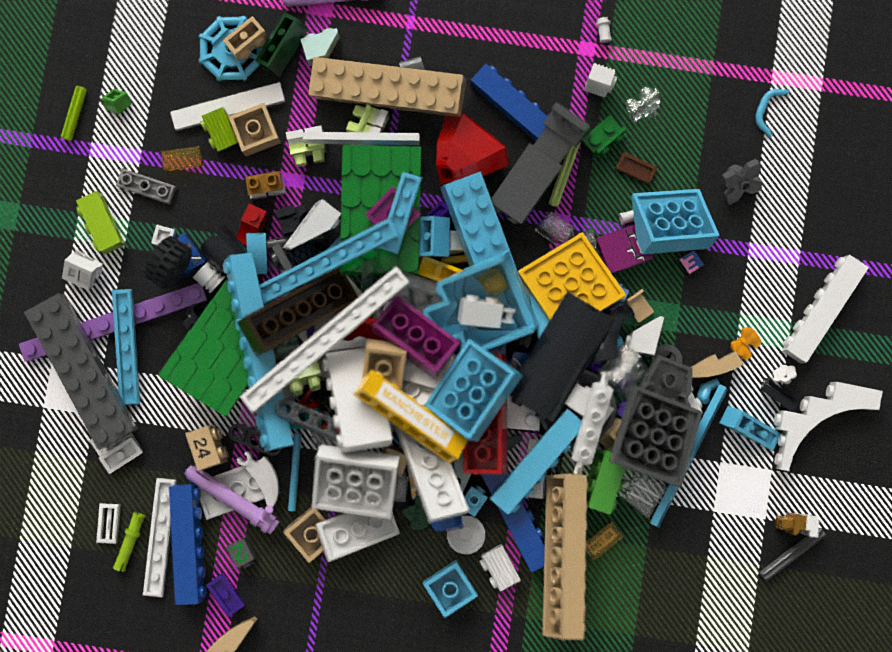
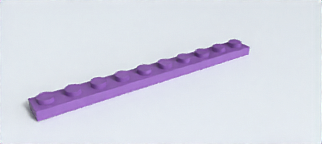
(143, 312)

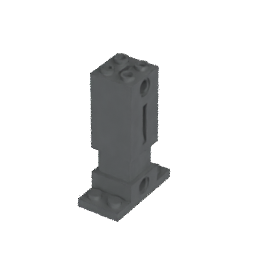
(539, 165)

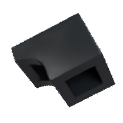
(290, 218)

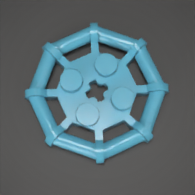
(221, 53)

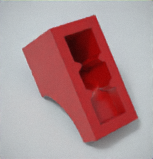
(252, 222)

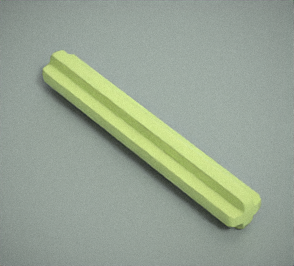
(563, 177)

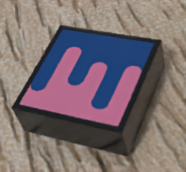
(690, 262)

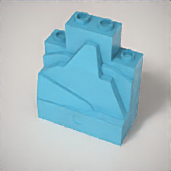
(466, 282)

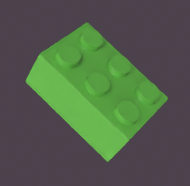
(604, 482)

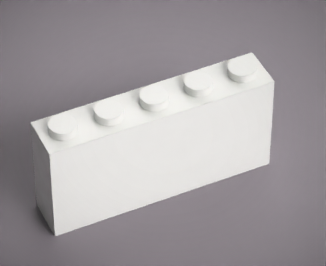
(357, 423)

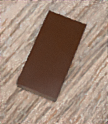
(636, 168)

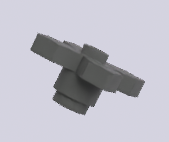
(741, 179)

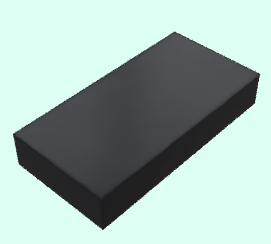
(779, 394)

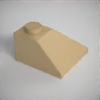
(386, 360)

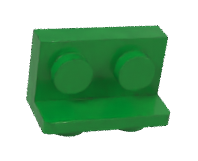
(603, 136)

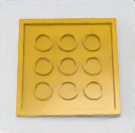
(573, 269)

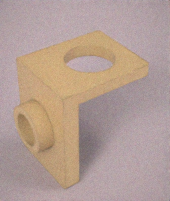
(640, 306)

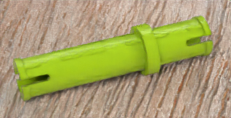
(132, 533)

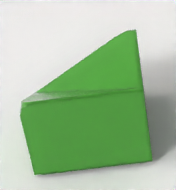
(116, 101)

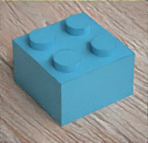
(450, 588)

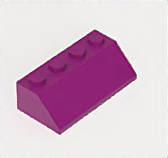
(421, 338)

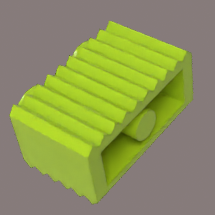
(219, 128)

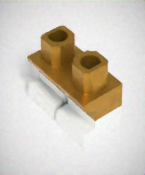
(268, 182)
(796, 523)

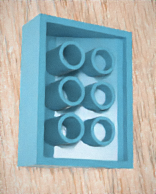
(672, 221)
(473, 390)

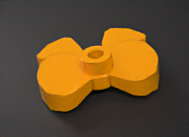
(748, 336)

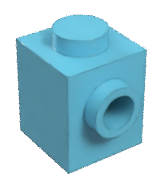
(475, 499)

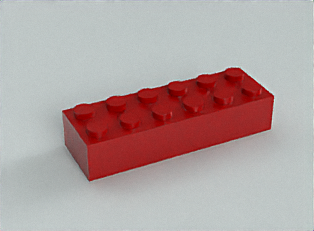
(490, 451)

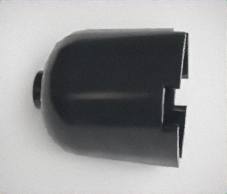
(219, 247)

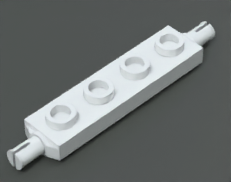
(592, 423)

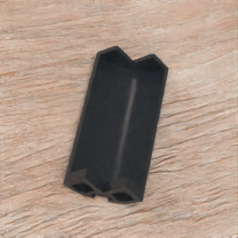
(560, 357)

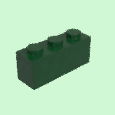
(281, 44)

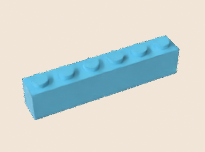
(536, 462)

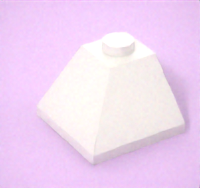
(645, 338)

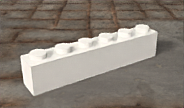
(824, 309)

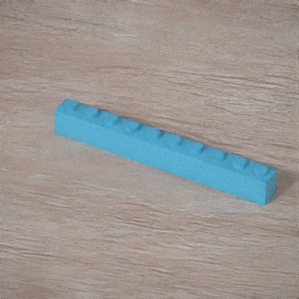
(246, 299)

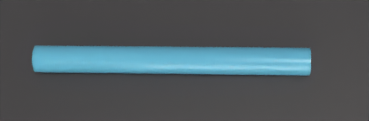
(294, 472)

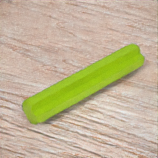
(73, 113)

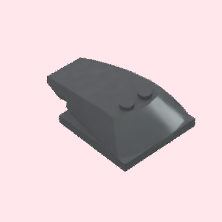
(658, 424)

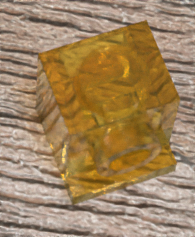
(493, 282)

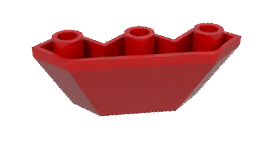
(467, 149)

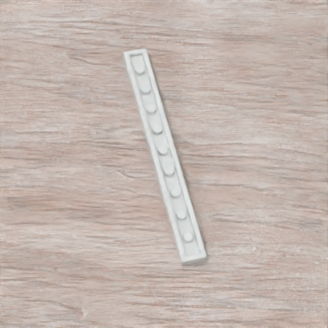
(324, 339)

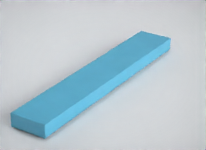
(126, 346)

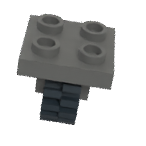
(292, 257)

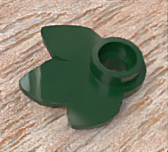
(416, 514)

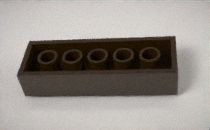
(297, 311)

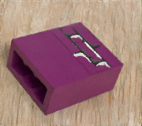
(621, 250)

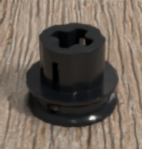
(192, 316)

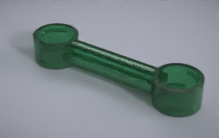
(368, 273)

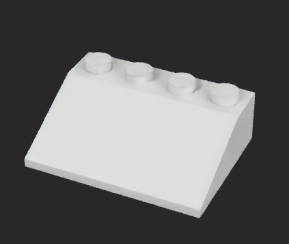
(355, 482)

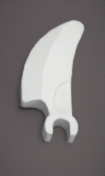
(264, 475)

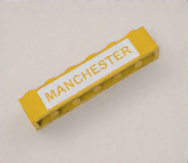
(410, 416)

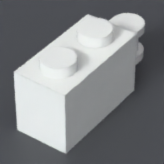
(483, 312)

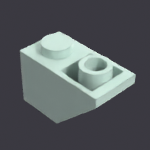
(320, 44)

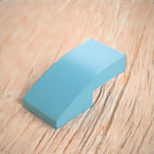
(257, 246)

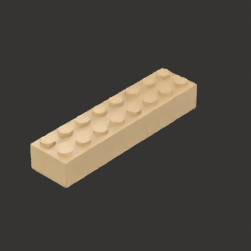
(387, 86)
(565, 556)

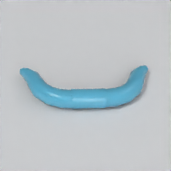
(762, 106)

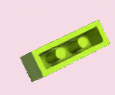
(100, 223)

